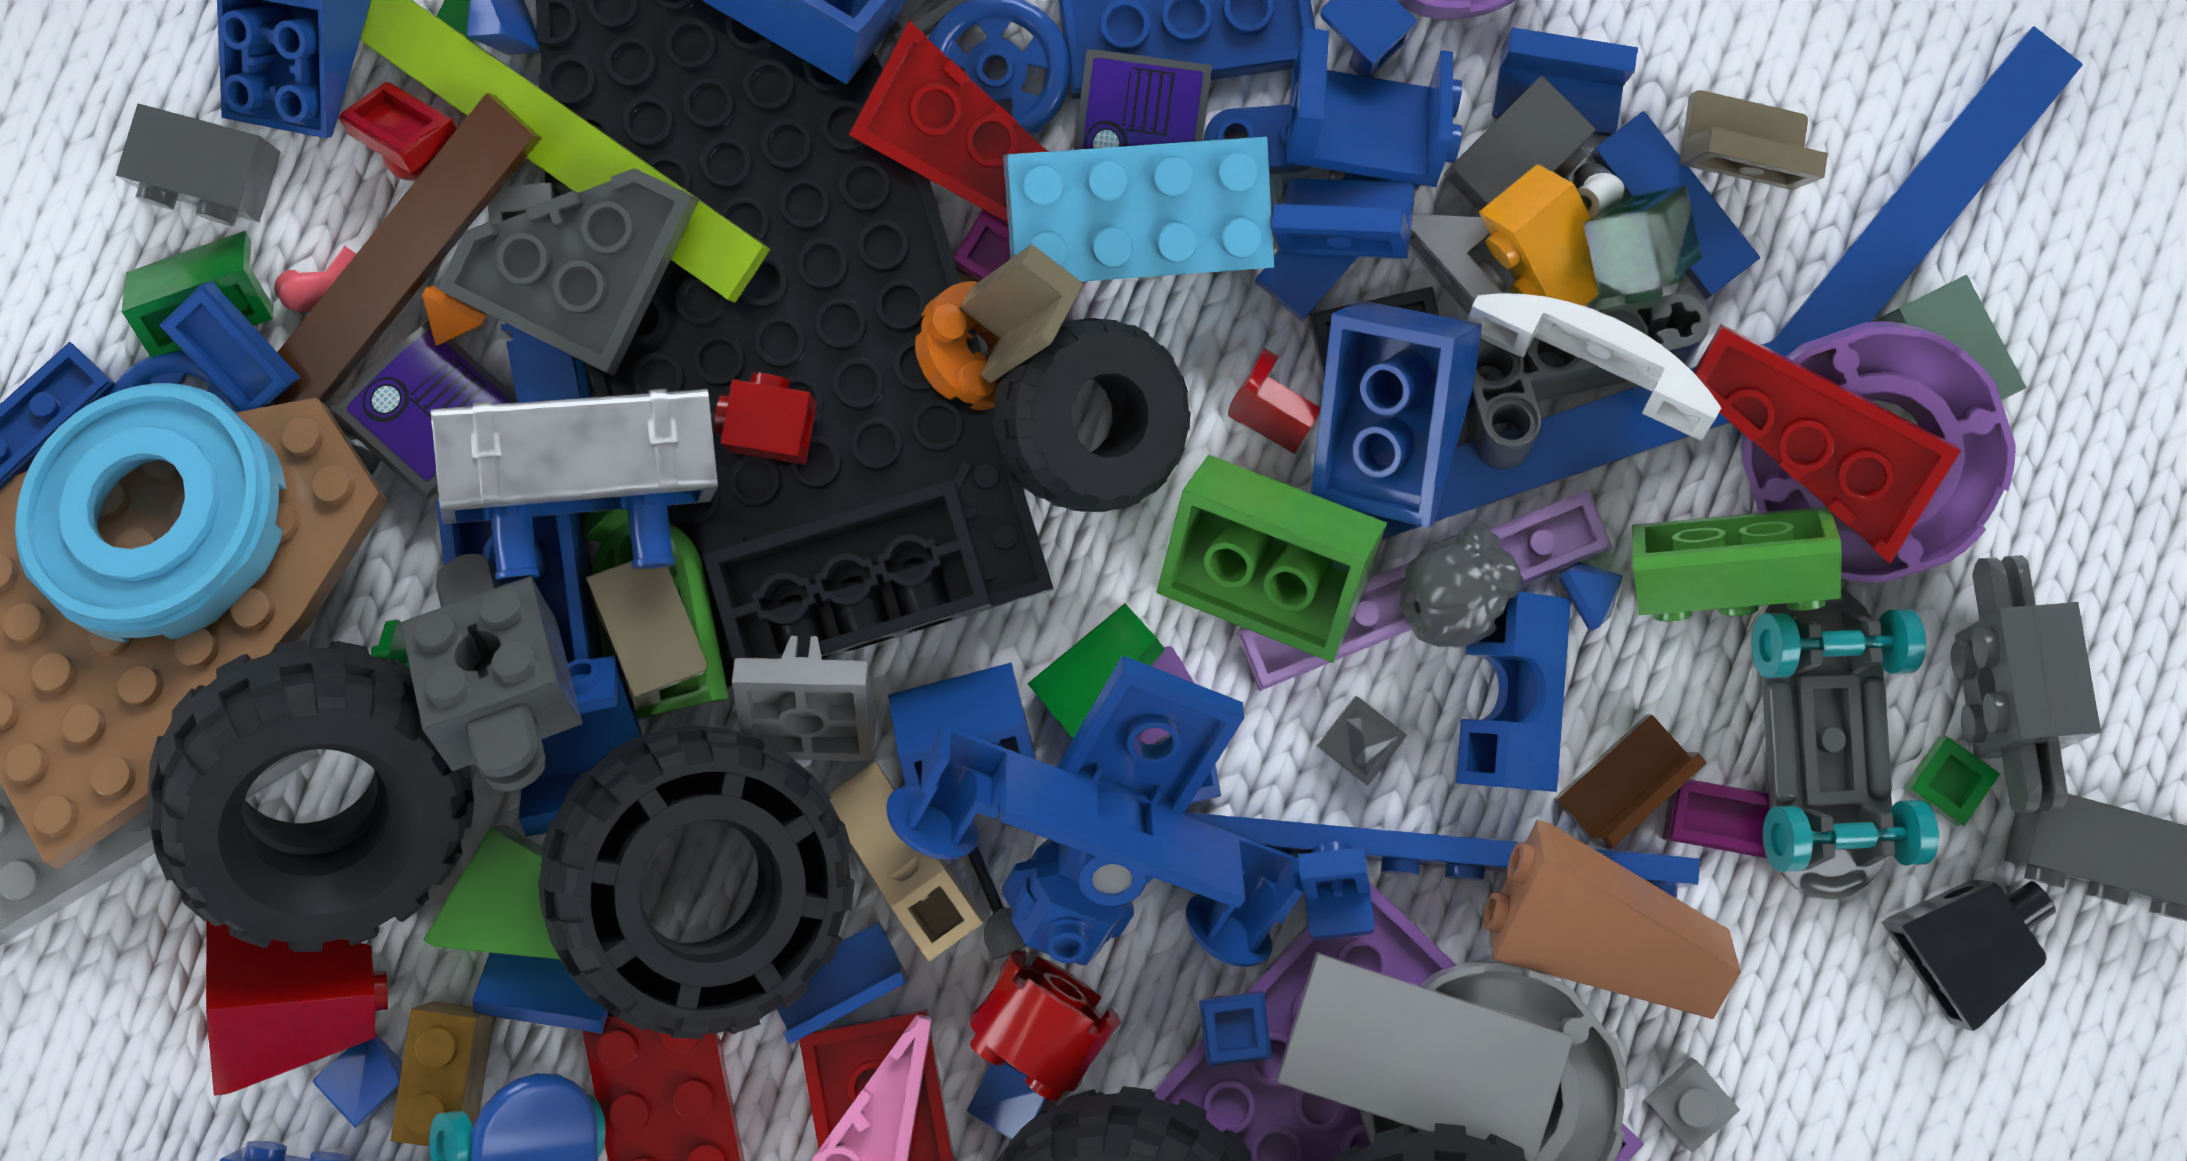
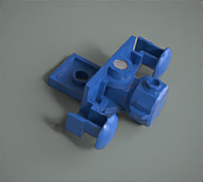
(1109, 822)

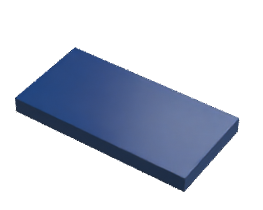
(1227, 34)

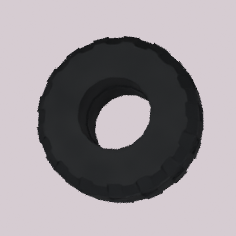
(1145, 429)

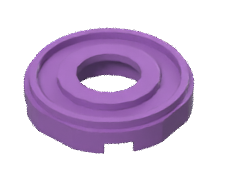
(1944, 395)

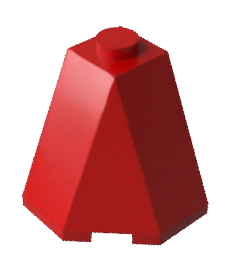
(284, 1006)

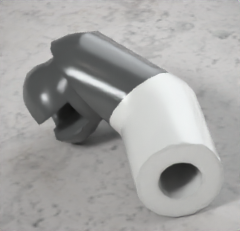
(1597, 187)

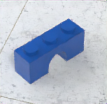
(1522, 734)

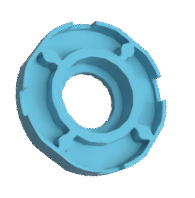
(207, 555)

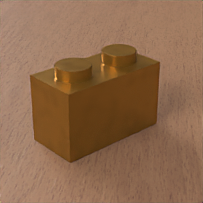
(441, 1068)

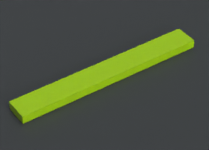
(569, 146)

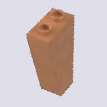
(1606, 927)

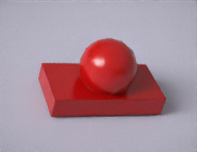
(398, 129)

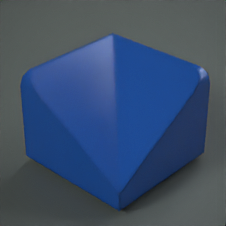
(361, 1080)
(1005, 1100)

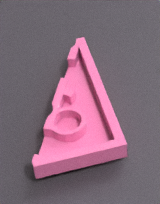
(885, 1111)

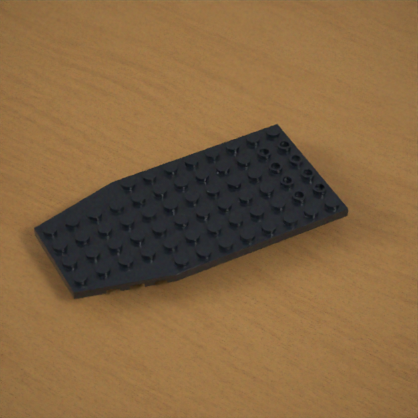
(901, 490)

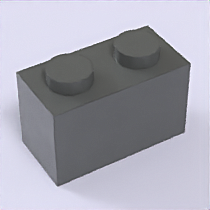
(1532, 131)
(197, 164)

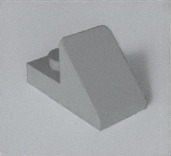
(1444, 249)

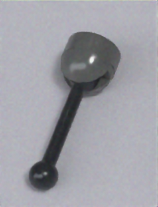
(999, 932)

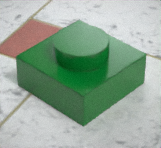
(1951, 780)

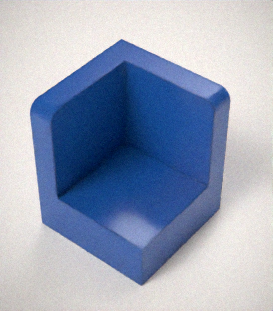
(1371, 29)

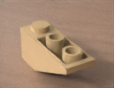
(917, 887)

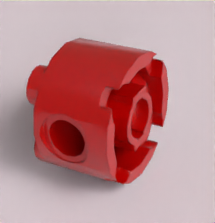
(1042, 1025)

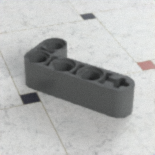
(1531, 380)

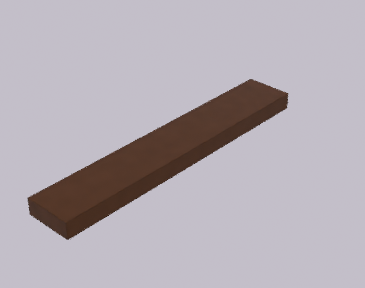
(406, 248)

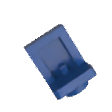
(1337, 891)

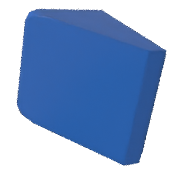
(503, 26)

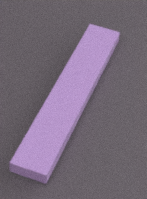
(1538, 541)

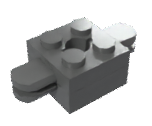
(490, 673)
(2024, 683)

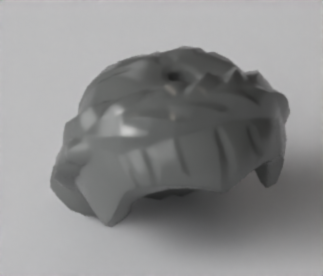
(1459, 587)

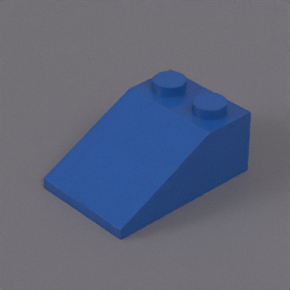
(1392, 409)

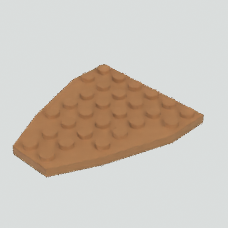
(90, 708)

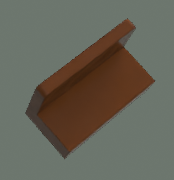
(1628, 783)

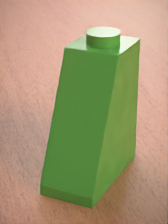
(496, 901)

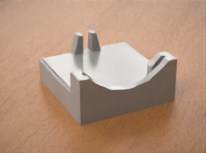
(807, 704)

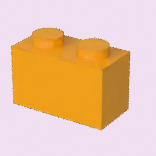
(1542, 237)

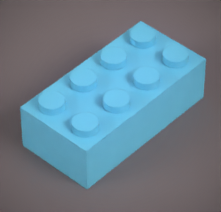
(1144, 208)

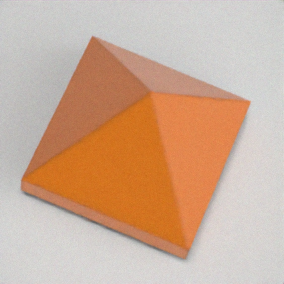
(450, 316)

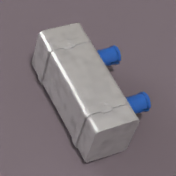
(575, 459)

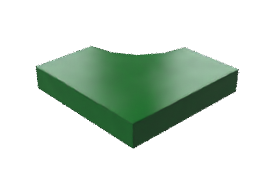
(1078, 675)

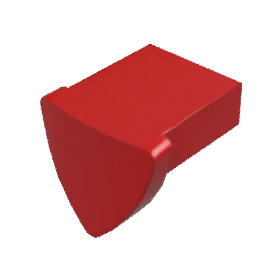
(1272, 407)

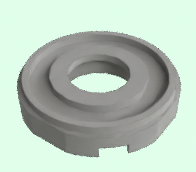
(1591, 1093)

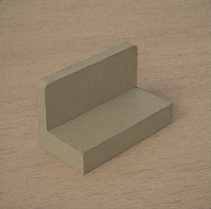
(1749, 141)
(1021, 306)
(646, 630)

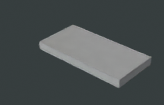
(1422, 1055)

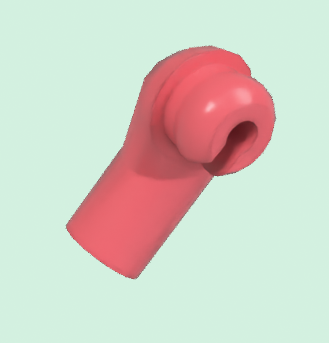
(304, 289)

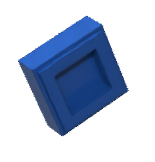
(1235, 1028)

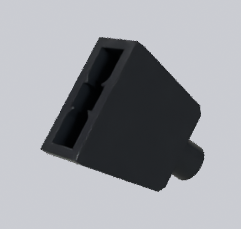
(1973, 946)

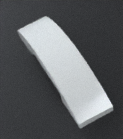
(1676, 394)

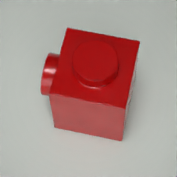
(766, 419)

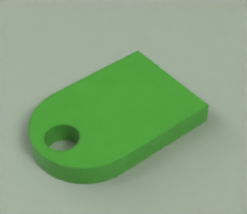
(693, 591)

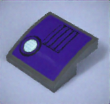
(1140, 101)
(395, 400)

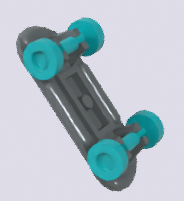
(1830, 745)

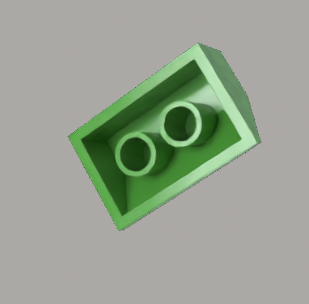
(1269, 557)
(1737, 563)

